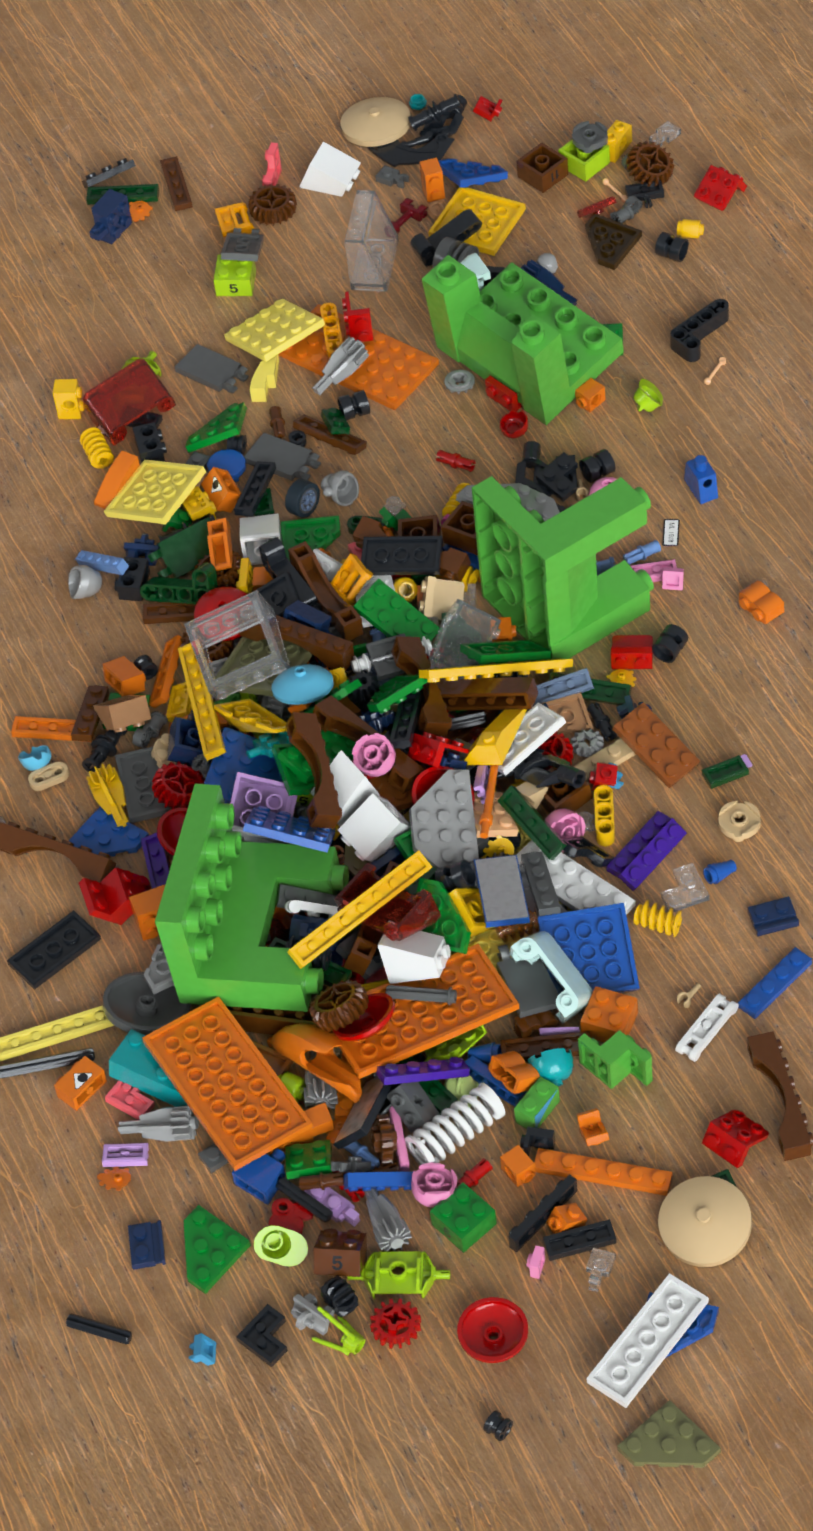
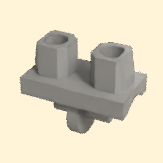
(307, 1314)

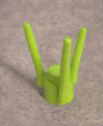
(351, 1340)

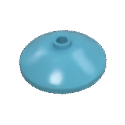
(302, 684)

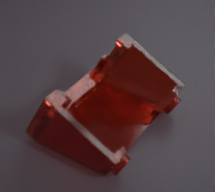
(125, 399)
(398, 917)

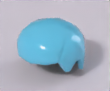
(36, 758)

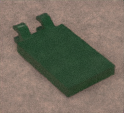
(183, 550)

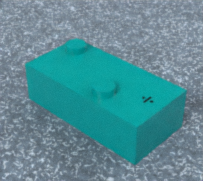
(137, 1067)

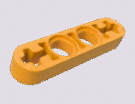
(331, 330)

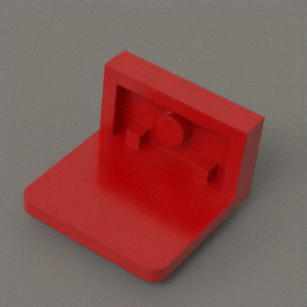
(718, 187)
(359, 321)
(502, 394)
(632, 652)
(430, 750)
(732, 1136)

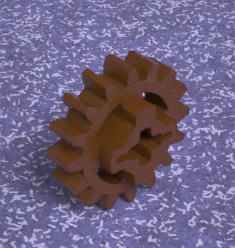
(384, 1138)

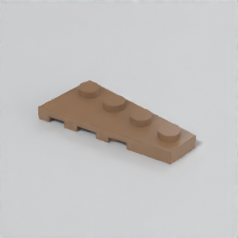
(573, 711)

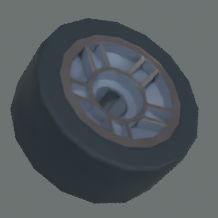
(302, 498)

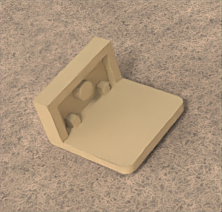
(439, 596)

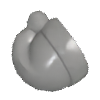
(341, 487)
(83, 582)

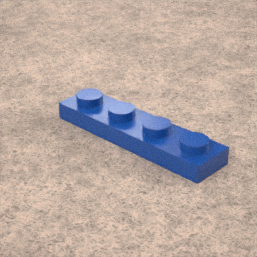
(775, 983)

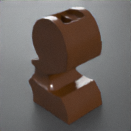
(524, 1026)

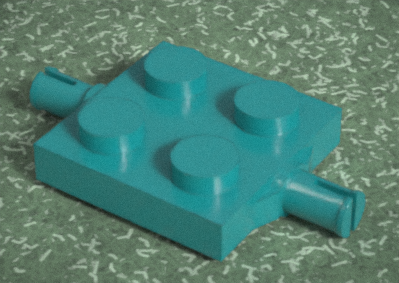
(265, 742)

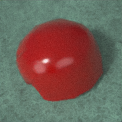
(514, 424)

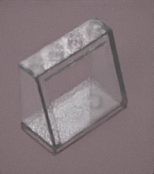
(370, 244)
(227, 622)

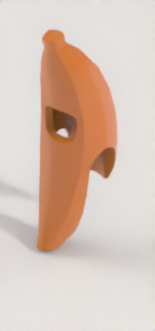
(300, 1038)

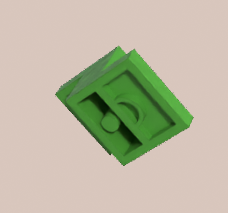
(615, 1059)

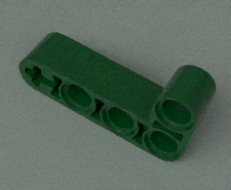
(158, 587)

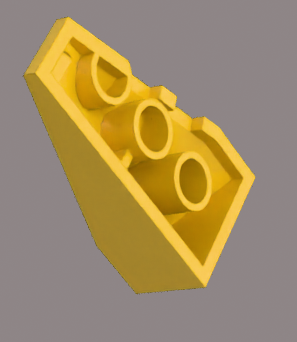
(250, 717)
(496, 739)

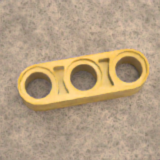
(604, 815)

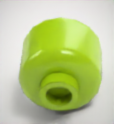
(294, 1084)

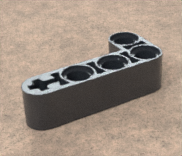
(458, 228)
(687, 335)
(276, 563)

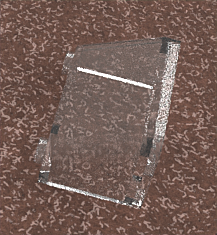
(460, 626)

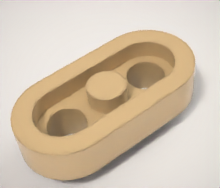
(48, 776)

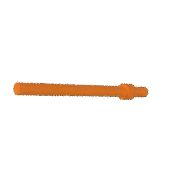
(486, 817)

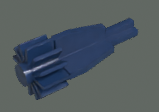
(548, 279)

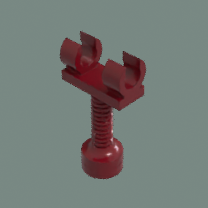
(409, 211)

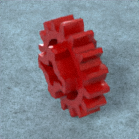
(397, 1325)

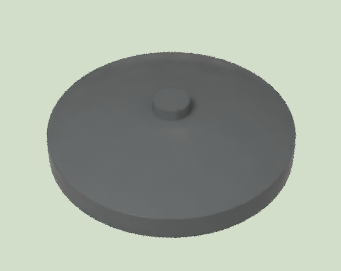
(133, 1006)

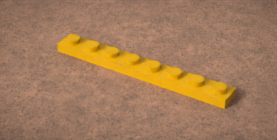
(488, 670)
(202, 705)
(359, 909)

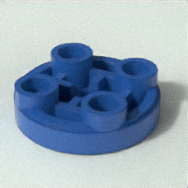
(228, 460)

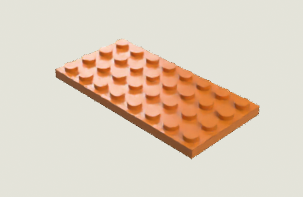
(385, 376)
(424, 1024)
(227, 1083)

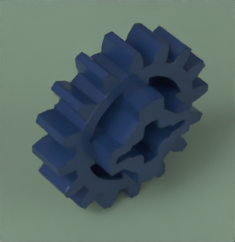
(379, 721)

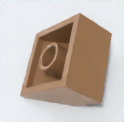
(123, 712)

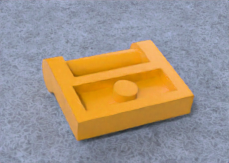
(228, 221)
(347, 576)

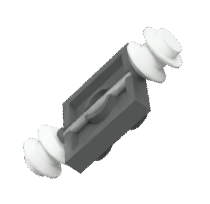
(382, 659)

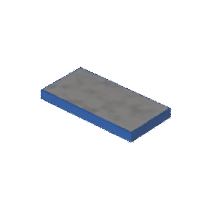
(501, 891)

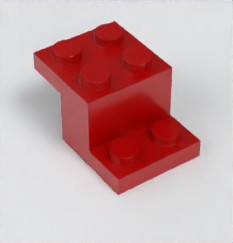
(110, 897)

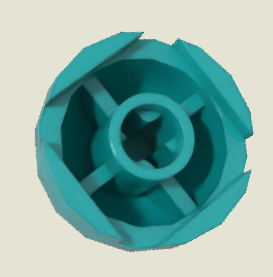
(554, 1065)

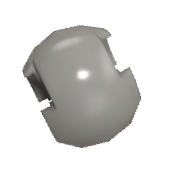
(548, 261)

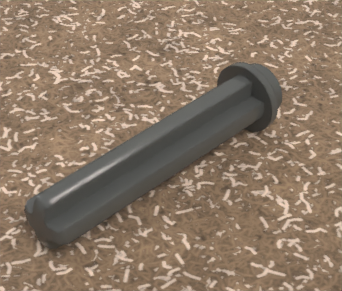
(422, 994)

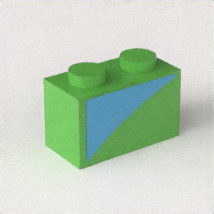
(537, 1103)

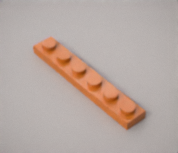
(603, 1171)

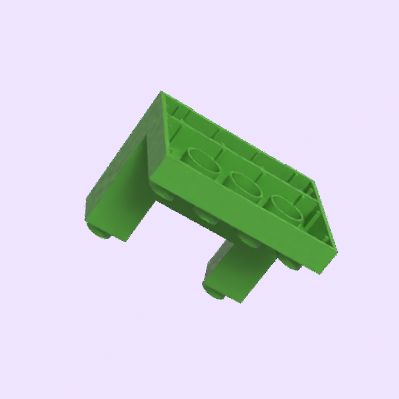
(518, 334)
(548, 569)
(223, 906)

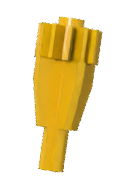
(109, 792)

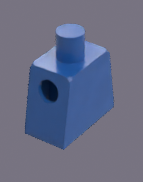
(700, 473)
(261, 1176)

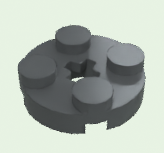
(597, 134)

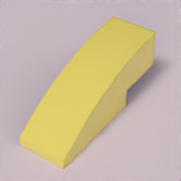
(264, 378)

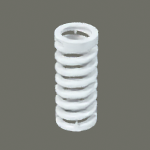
(463, 1127)

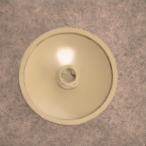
(375, 121)
(705, 1221)

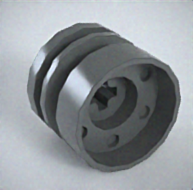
(454, 248)

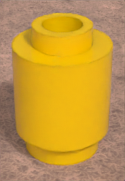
(690, 228)

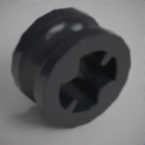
(293, 436)

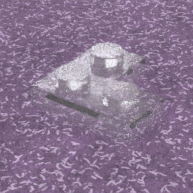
(690, 889)

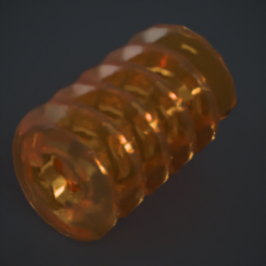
(511, 930)

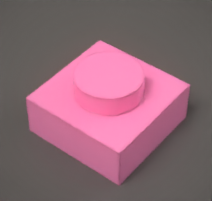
(673, 578)
(536, 1261)

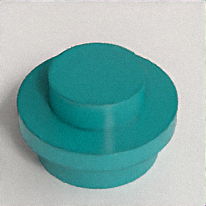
(417, 102)

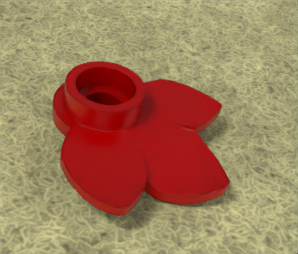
(291, 1218)

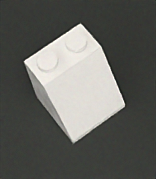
(331, 171)
(256, 532)
(350, 784)
(373, 828)
(414, 957)

